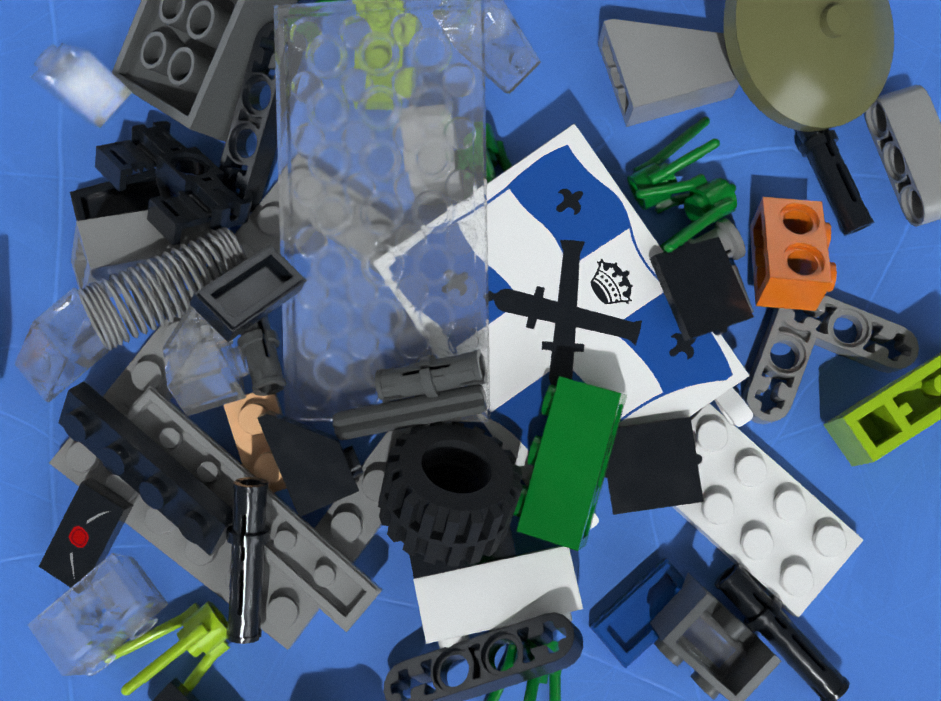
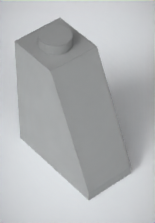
(664, 68)
(121, 241)

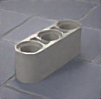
(910, 148)

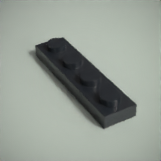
(146, 467)

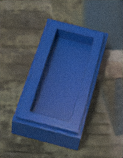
(626, 623)

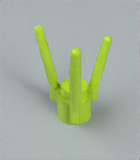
(202, 631)

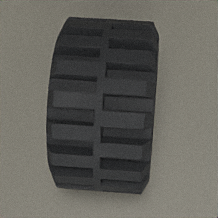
(449, 492)

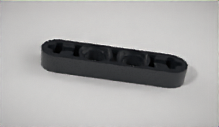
(251, 118)
(481, 654)

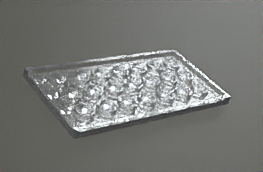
(380, 193)

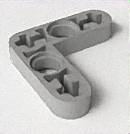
(803, 336)

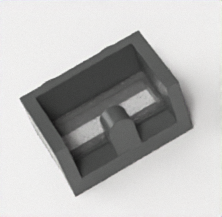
(713, 642)

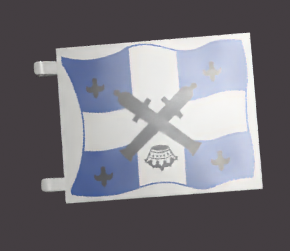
(584, 303)

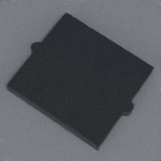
(701, 288)
(654, 466)

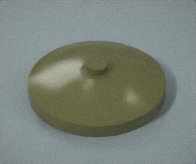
(810, 59)

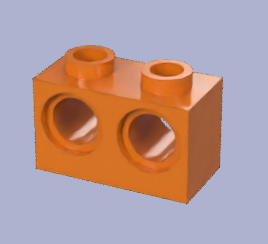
(791, 254)

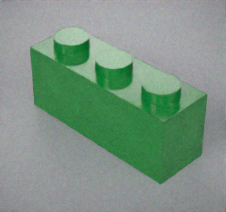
(569, 462)

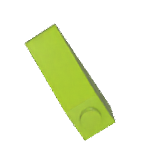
(889, 415)

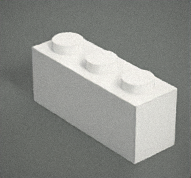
(496, 594)

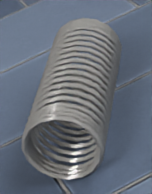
(157, 301)

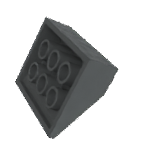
(192, 57)

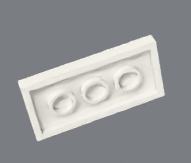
(764, 516)

